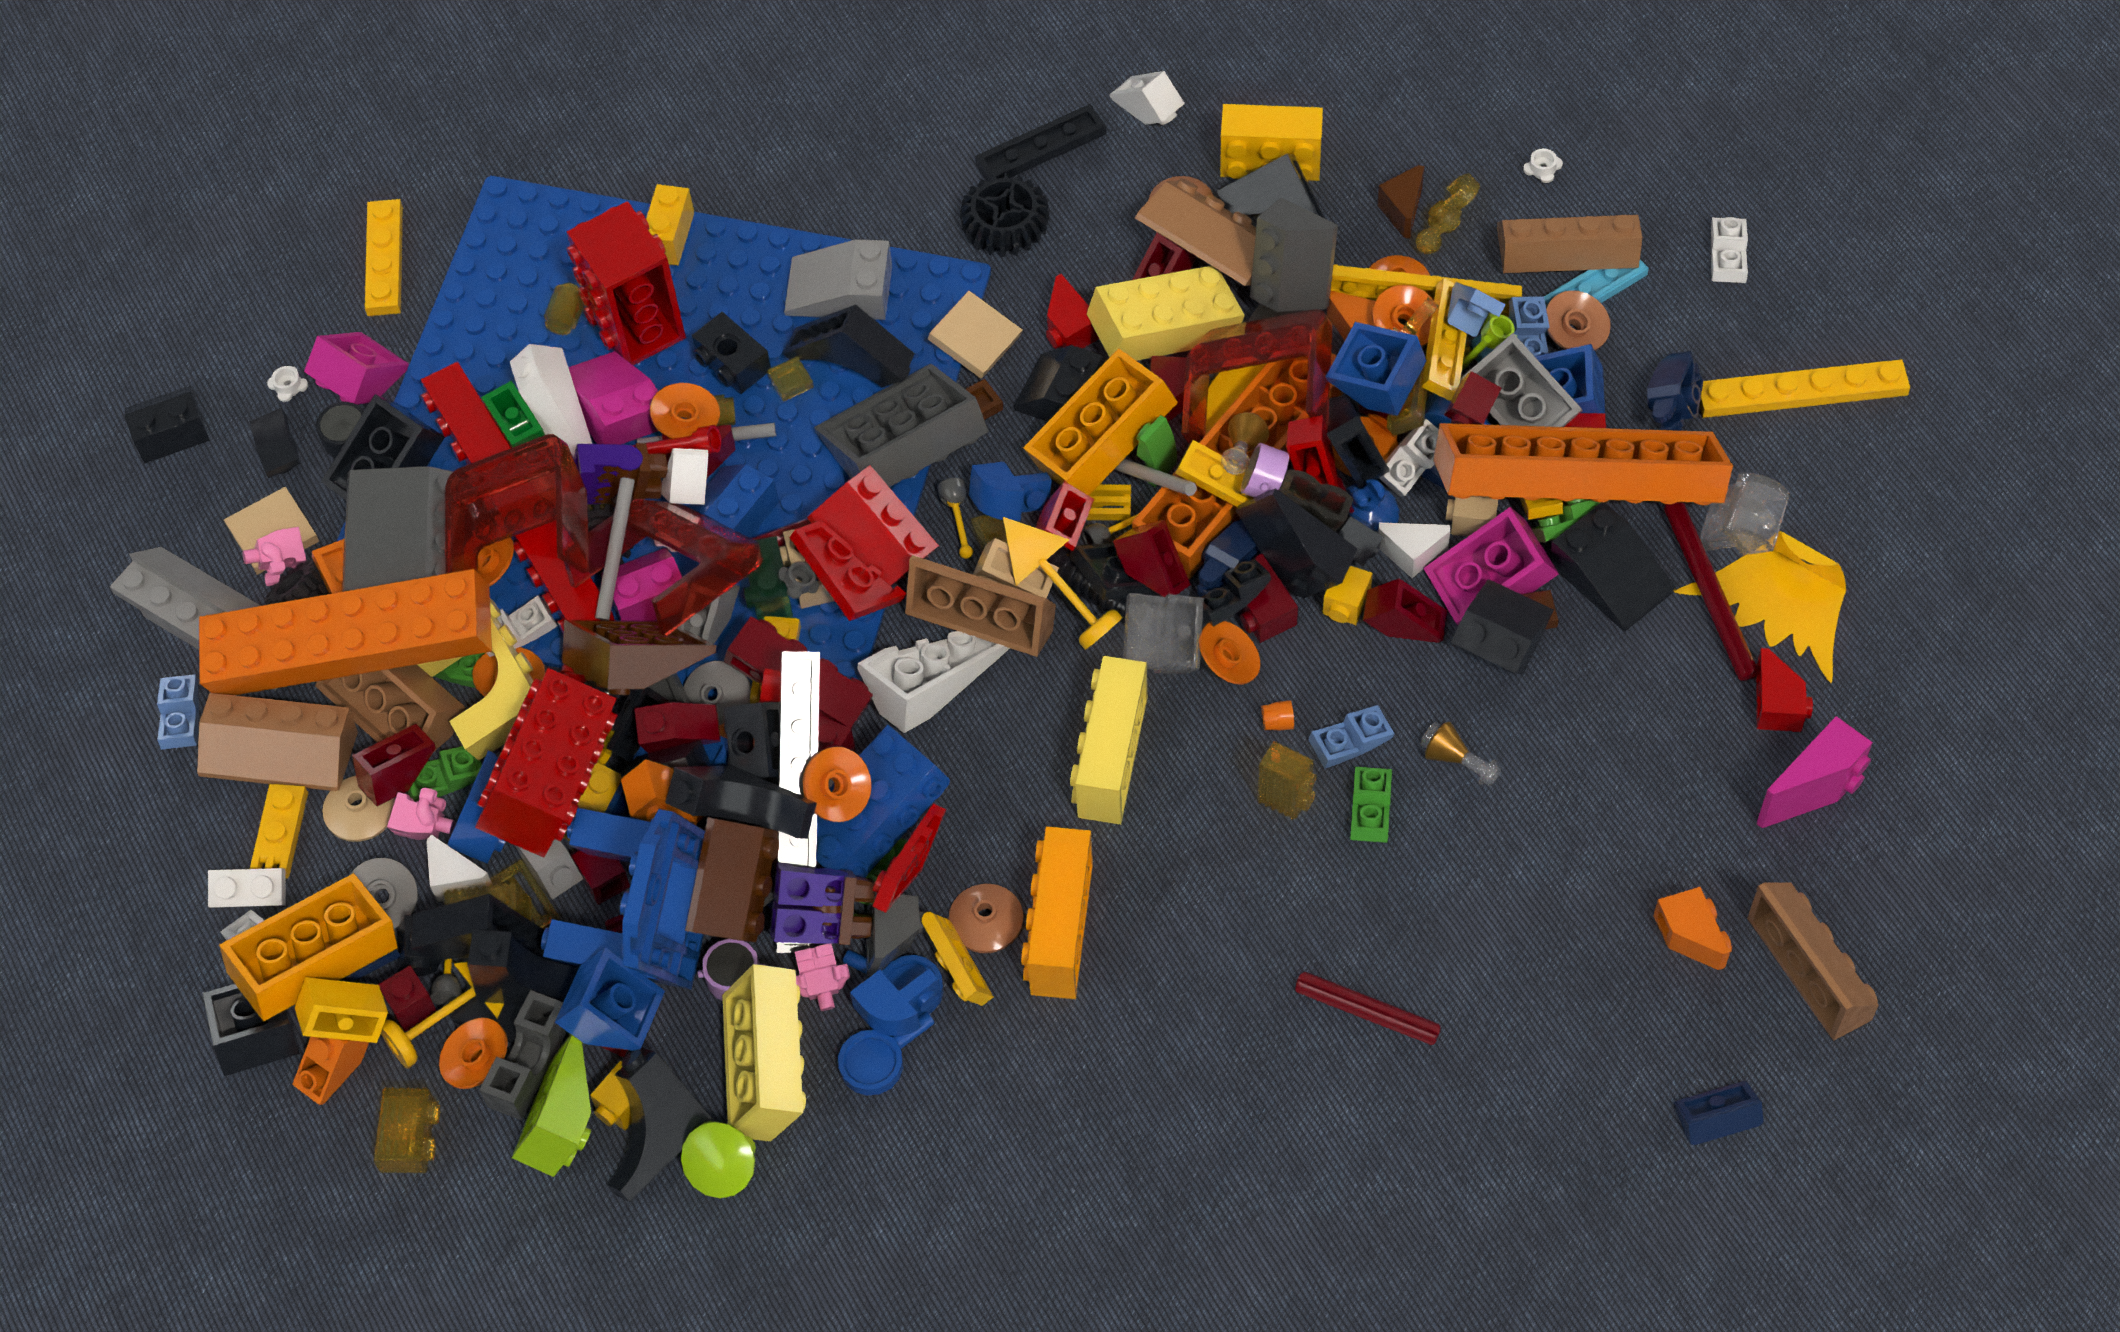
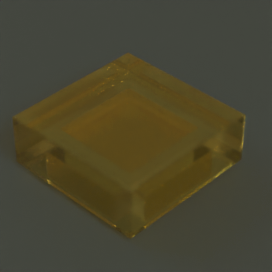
(790, 378)

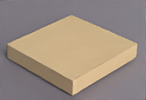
(975, 334)
(267, 516)

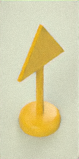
(1031, 549)
(401, 1043)

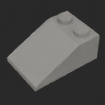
(840, 278)
(1528, 390)

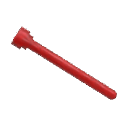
(703, 438)

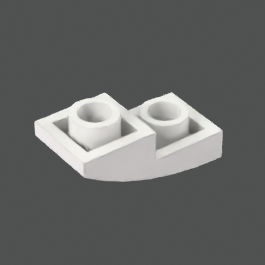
(1729, 250)
(1411, 458)
(528, 622)

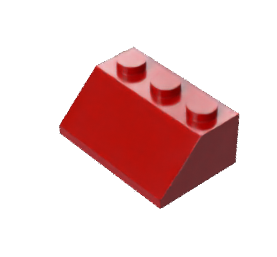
(875, 525)

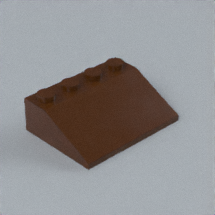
(629, 652)

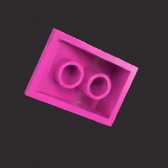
(614, 399)
(1498, 551)
(1818, 775)

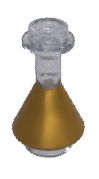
(1245, 432)
(1445, 745)

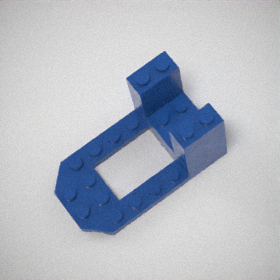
(656, 908)

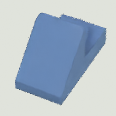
(1470, 308)

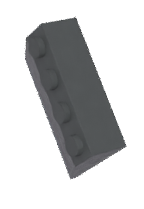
(904, 426)
(394, 526)

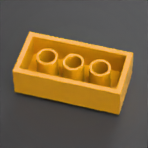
(1100, 423)
(1058, 912)
(314, 938)

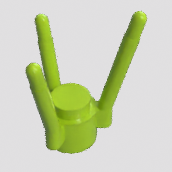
(1493, 333)

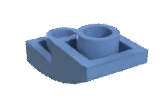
(1530, 322)
(179, 711)
(1351, 738)

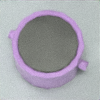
(1265, 470)
(726, 964)

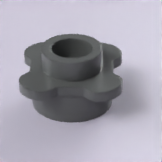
(799, 571)

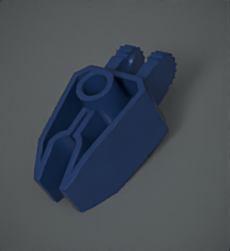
(1675, 391)
(1223, 554)

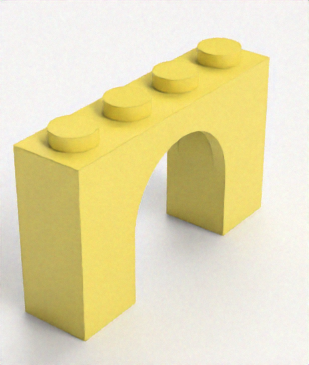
(489, 721)

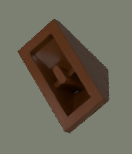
(1400, 199)

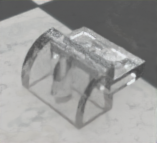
(1747, 517)
(1164, 632)

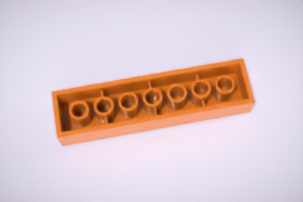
(1581, 463)
(1198, 519)
(345, 633)

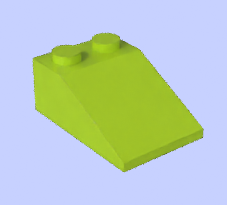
(558, 1114)

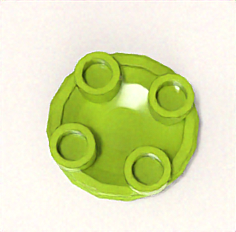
(718, 1159)

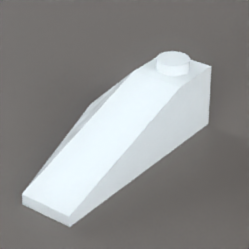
(550, 393)
(922, 679)

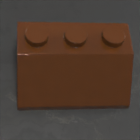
(732, 880)

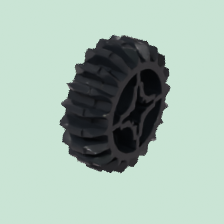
(1002, 207)

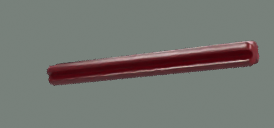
(1711, 591)

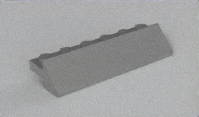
(175, 593)

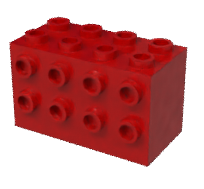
(626, 283)
(546, 762)

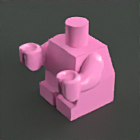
(277, 552)
(420, 818)
(820, 975)

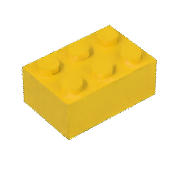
(1264, 133)

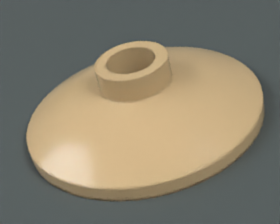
(358, 821)

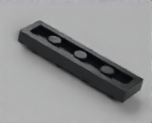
(1042, 144)

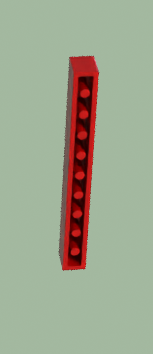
(478, 437)

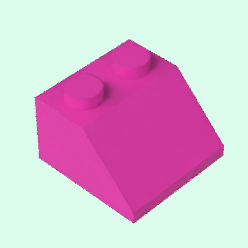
(354, 366)
(641, 582)

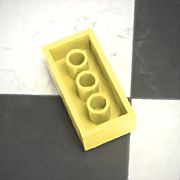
(1162, 312)
(1110, 739)
(763, 1052)

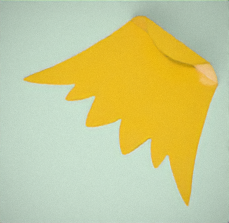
(1787, 595)

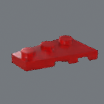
(847, 579)
(909, 862)

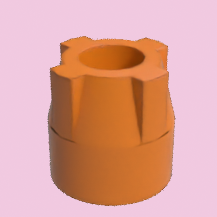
(1278, 716)

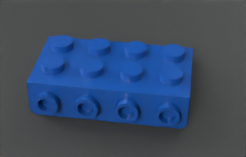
(901, 791)

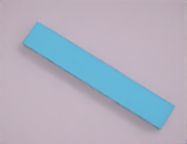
(1598, 283)

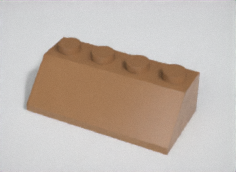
(1202, 227)
(1570, 243)
(978, 606)
(395, 700)
(275, 741)
(1811, 958)

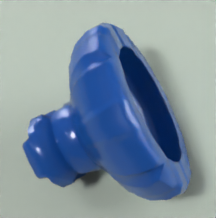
(1374, 503)

